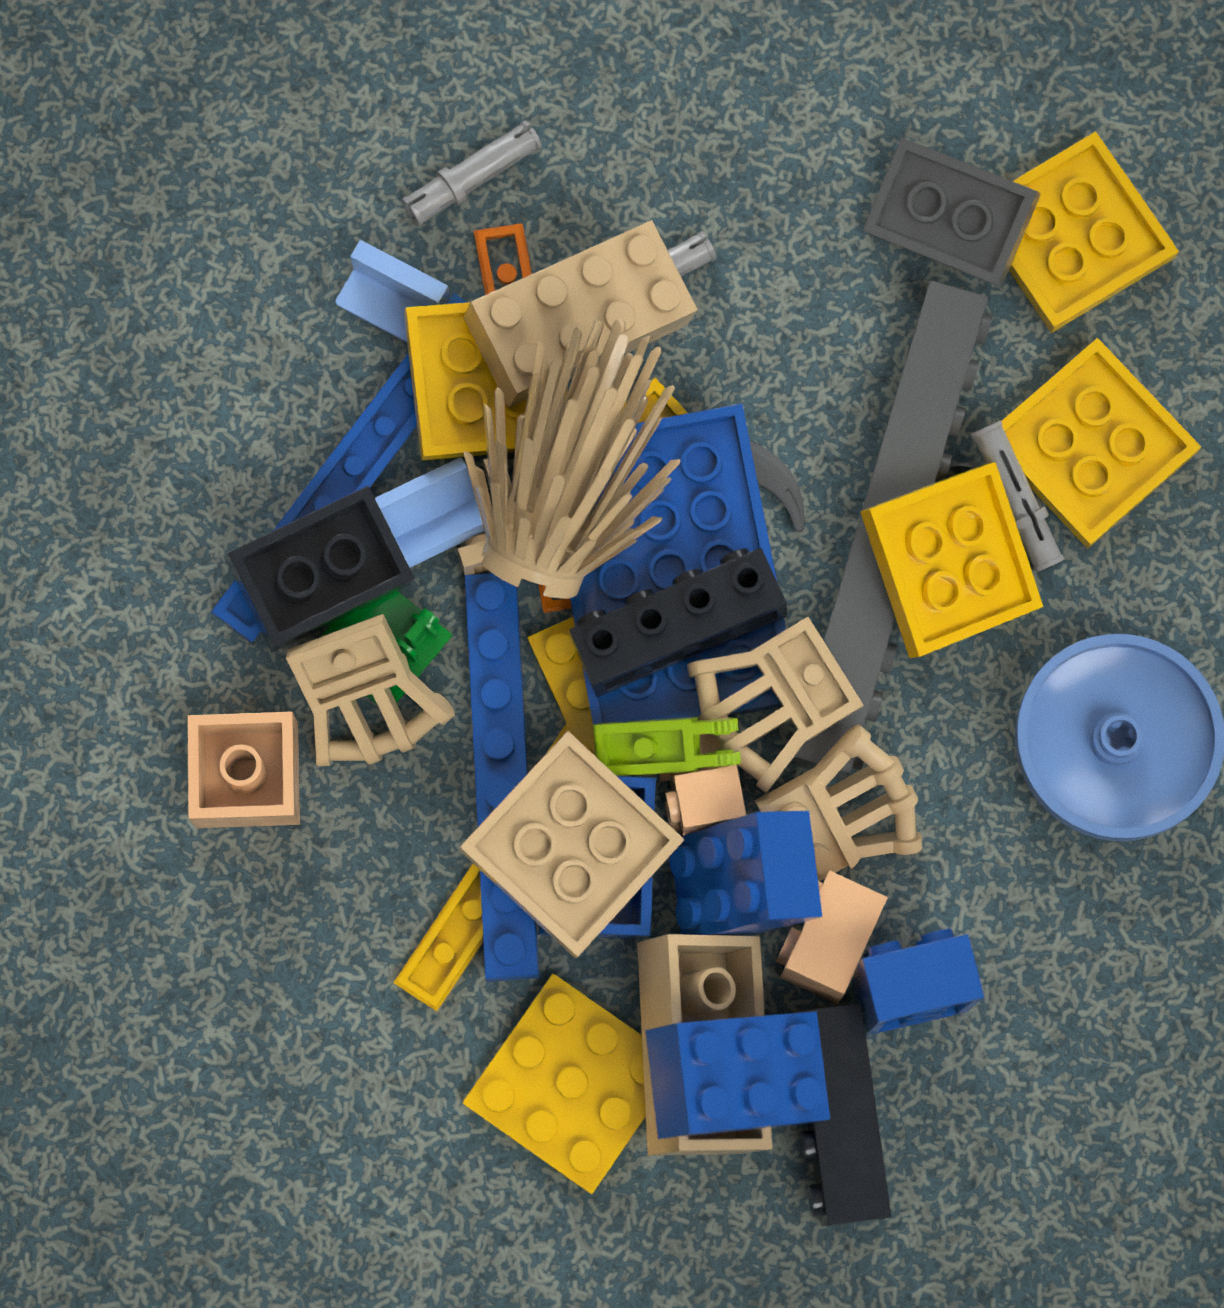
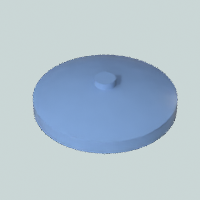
(1119, 737)

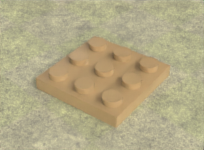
(571, 844)

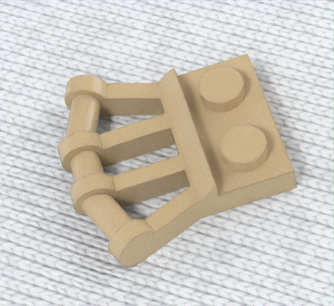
(354, 665)
(802, 678)
(833, 833)

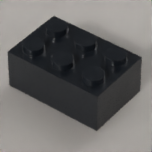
(319, 569)

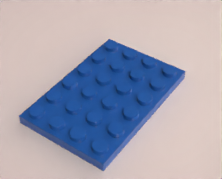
(705, 515)

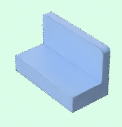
(384, 287)
(432, 512)

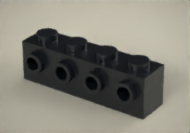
(678, 621)
(848, 1146)

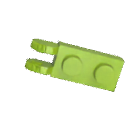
(661, 745)

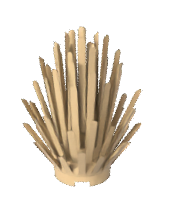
(565, 462)

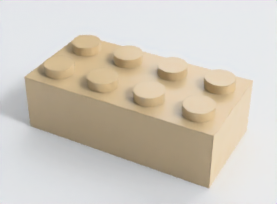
(615, 280)
(692, 982)

